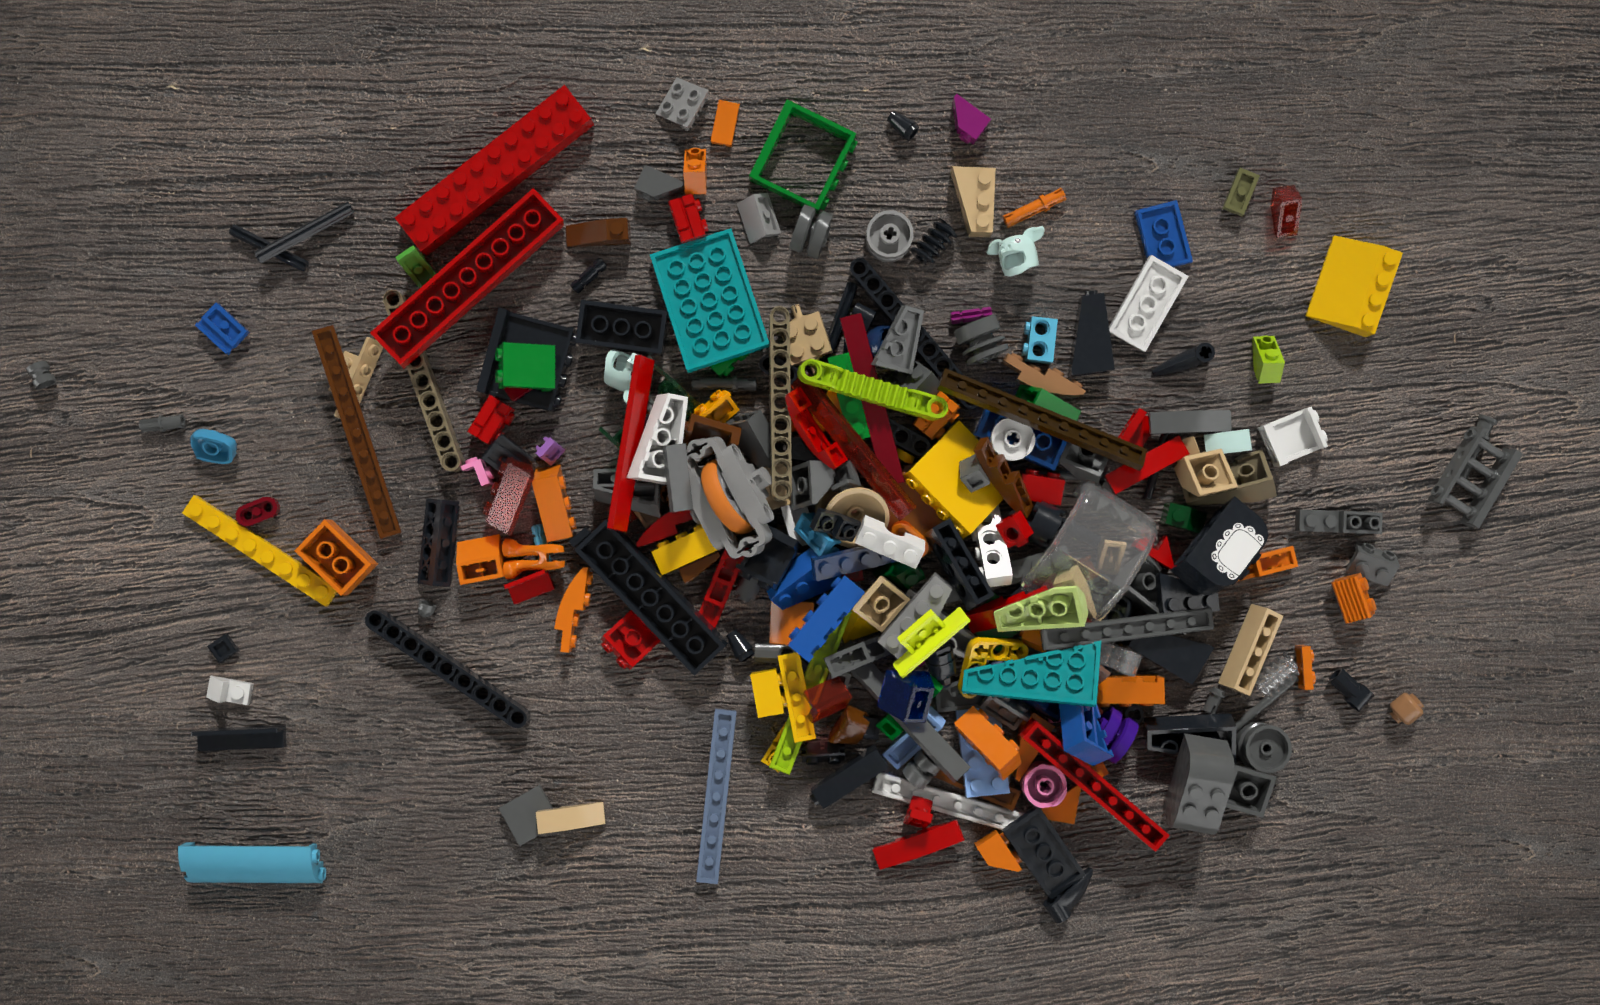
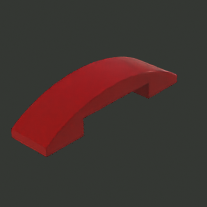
(810, 432)

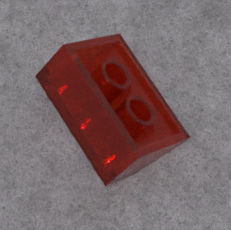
(508, 495)

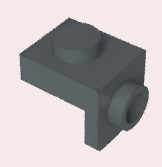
(845, 477)

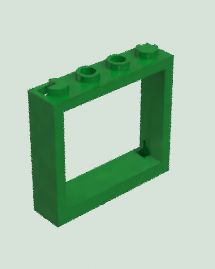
(791, 108)

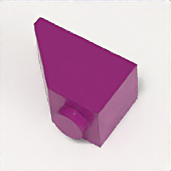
(968, 120)

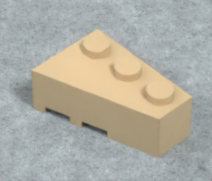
(976, 197)

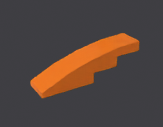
(1273, 562)

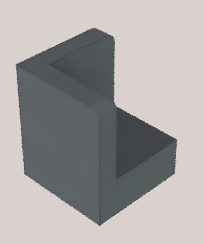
(972, 474)

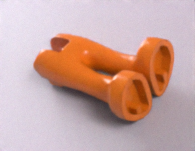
(512, 549)

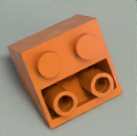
(480, 559)

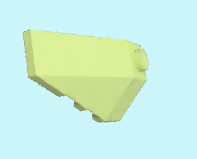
(1047, 610)

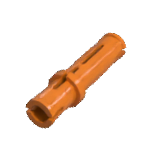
(1041, 204)

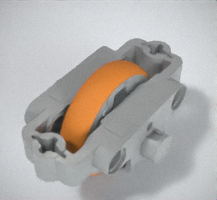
(729, 497)

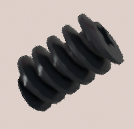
(933, 241)

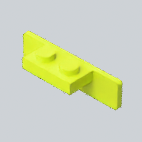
(926, 637)

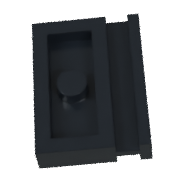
(504, 448)

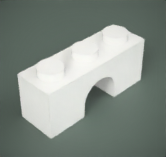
(904, 549)

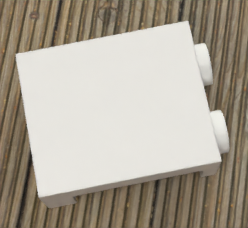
(1293, 436)

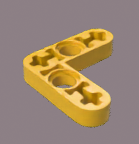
(981, 656)

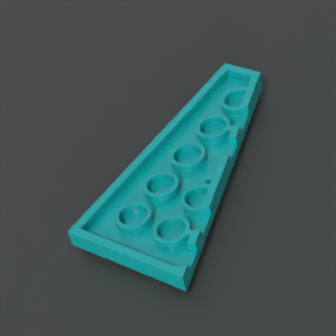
(1051, 676)

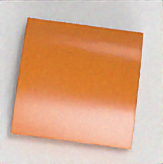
(785, 621)

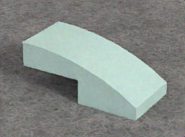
(1229, 441)

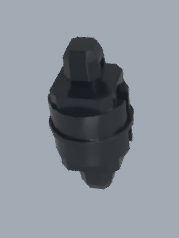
(942, 664)

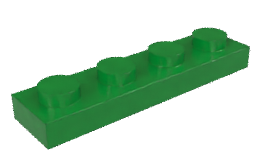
(851, 407)

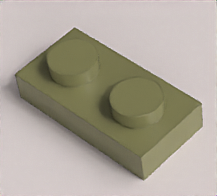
(1240, 191)

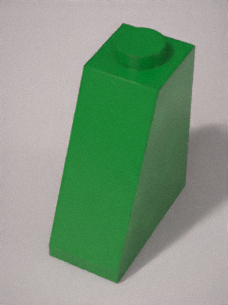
(1047, 400)

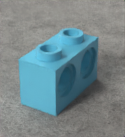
(1045, 341)

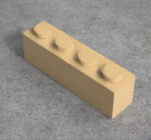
(1250, 649)

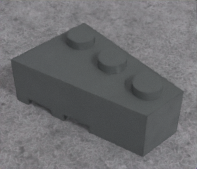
(645, 496)

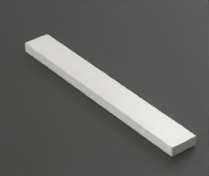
(946, 801)

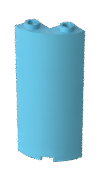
(251, 864)

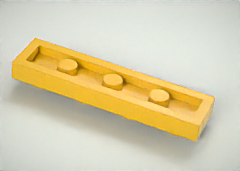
(797, 705)

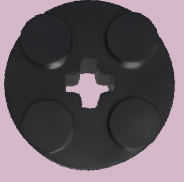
(1044, 524)

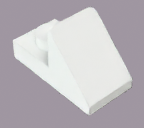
(229, 690)

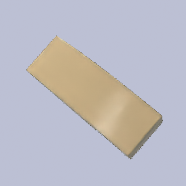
(570, 817)

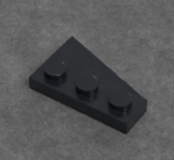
(1178, 596)

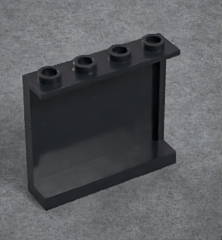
(523, 329)

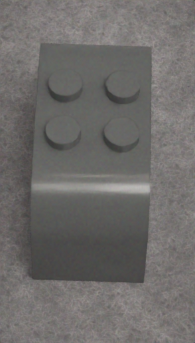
(1200, 785)

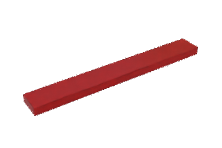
(631, 436)

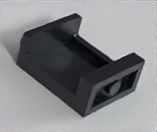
(772, 563)

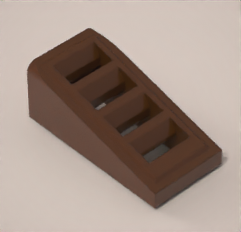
(695, 568)

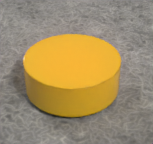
(905, 456)

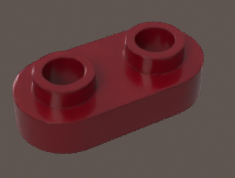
(258, 511)

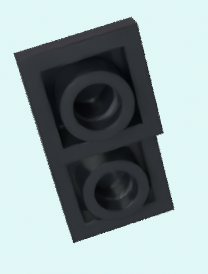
(836, 524)

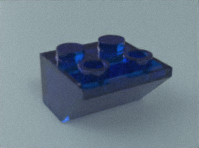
(907, 696)

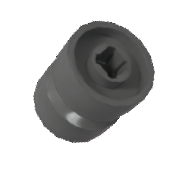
(920, 770)

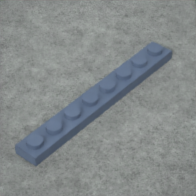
(716, 796)

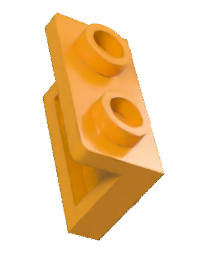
(719, 407)

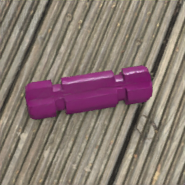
(970, 315)

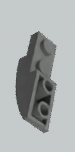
(1338, 521)

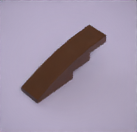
(1007, 483)

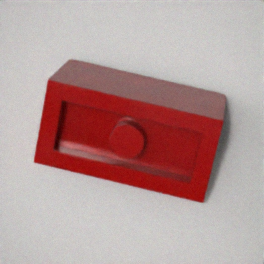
(1136, 429)
(530, 586)

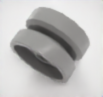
(889, 223)

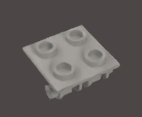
(683, 103)

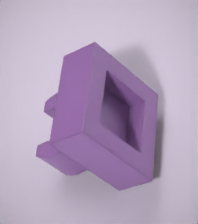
(550, 451)

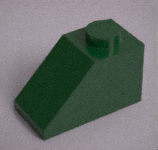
(1182, 517)
(900, 574)

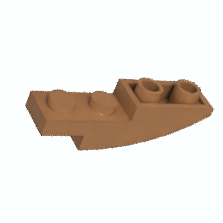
(1050, 381)

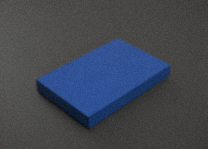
(1164, 233)

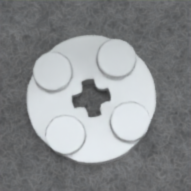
(1001, 443)

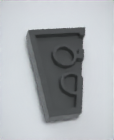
(901, 341)

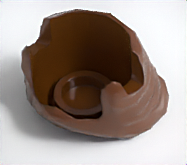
(849, 727)

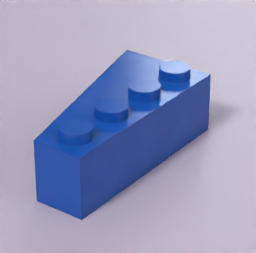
(825, 618)

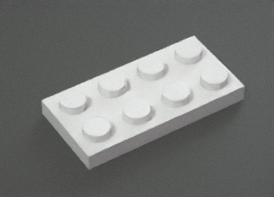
(1147, 303)

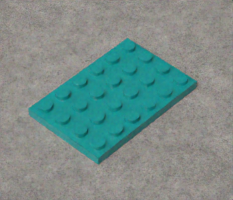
(709, 300)

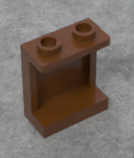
(702, 427)

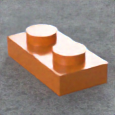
(1304, 661)

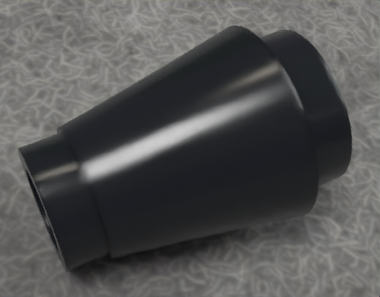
(903, 126)
(740, 646)

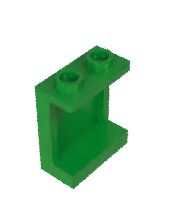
(525, 366)

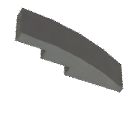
(1189, 421)
(855, 657)

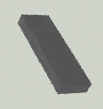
(677, 477)

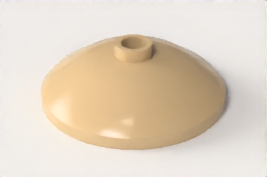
(863, 500)

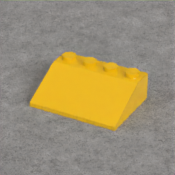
(1354, 285)

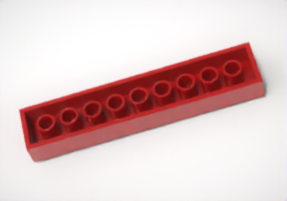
(494, 170)
(468, 278)

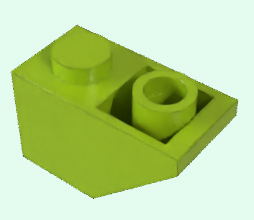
(1267, 359)

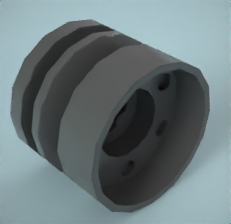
(981, 340)

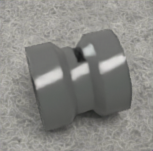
(41, 375)

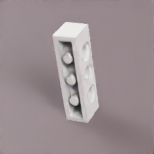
(999, 573)

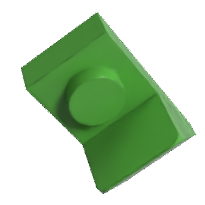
(416, 266)

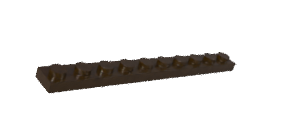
(1042, 419)

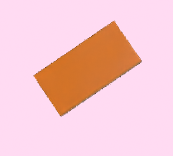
(725, 123)

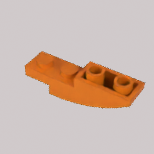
(574, 599)

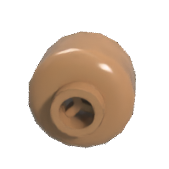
(1406, 708)

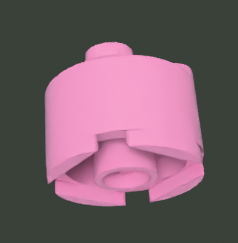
(1042, 796)

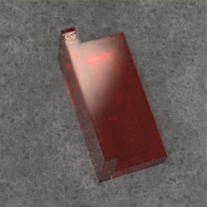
(827, 698)

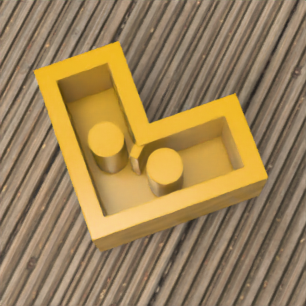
(768, 693)

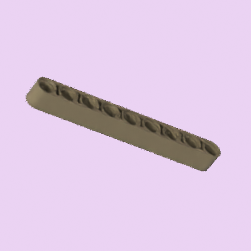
(424, 393)
(775, 393)

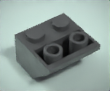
(920, 379)

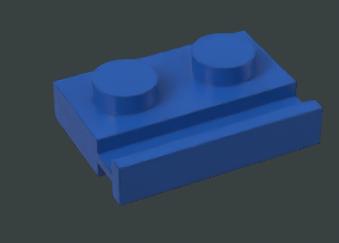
(222, 328)

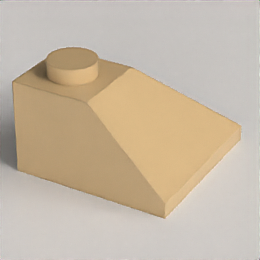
(1205, 473)
(881, 603)

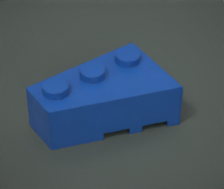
(799, 583)
(1083, 733)

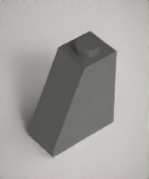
(754, 437)

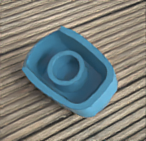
(213, 446)

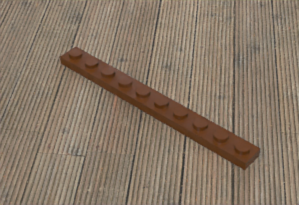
(356, 431)

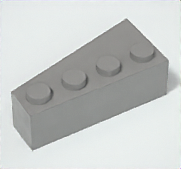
(931, 596)

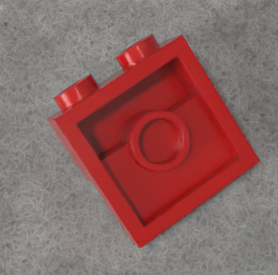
(629, 640)

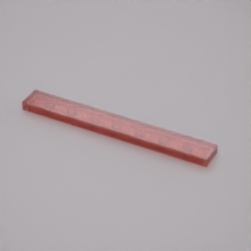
(857, 450)

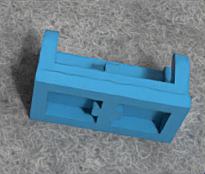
(818, 541)

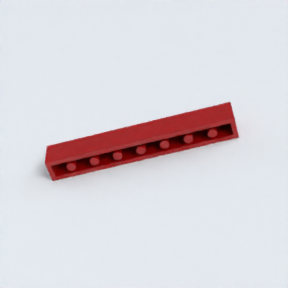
(1094, 785)

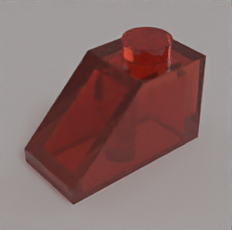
(1286, 210)

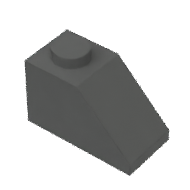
(657, 185)

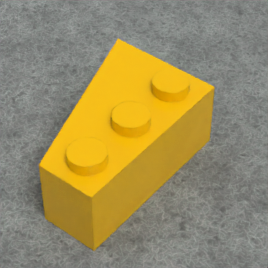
(683, 550)

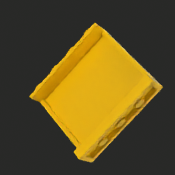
(940, 486)

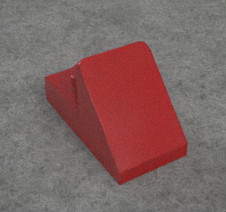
(1162, 553)
(919, 812)

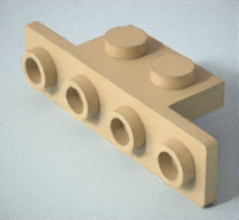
(362, 366)

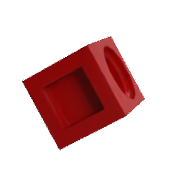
(1019, 522)

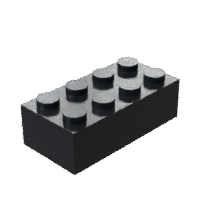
(622, 328)

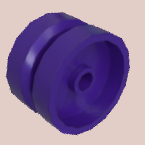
(1119, 732)

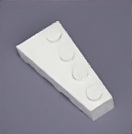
(662, 428)

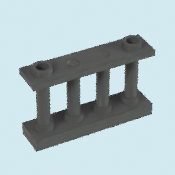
(1491, 487)

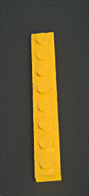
(259, 550)

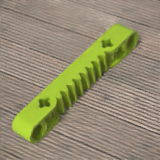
(872, 390)

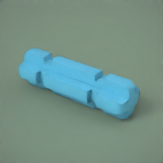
(539, 538)

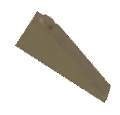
(1252, 478)

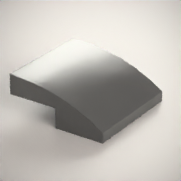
(521, 813)

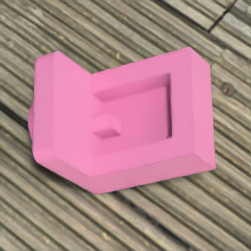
(483, 472)

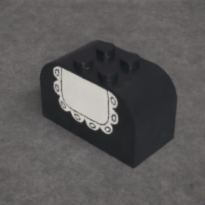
(1222, 549)

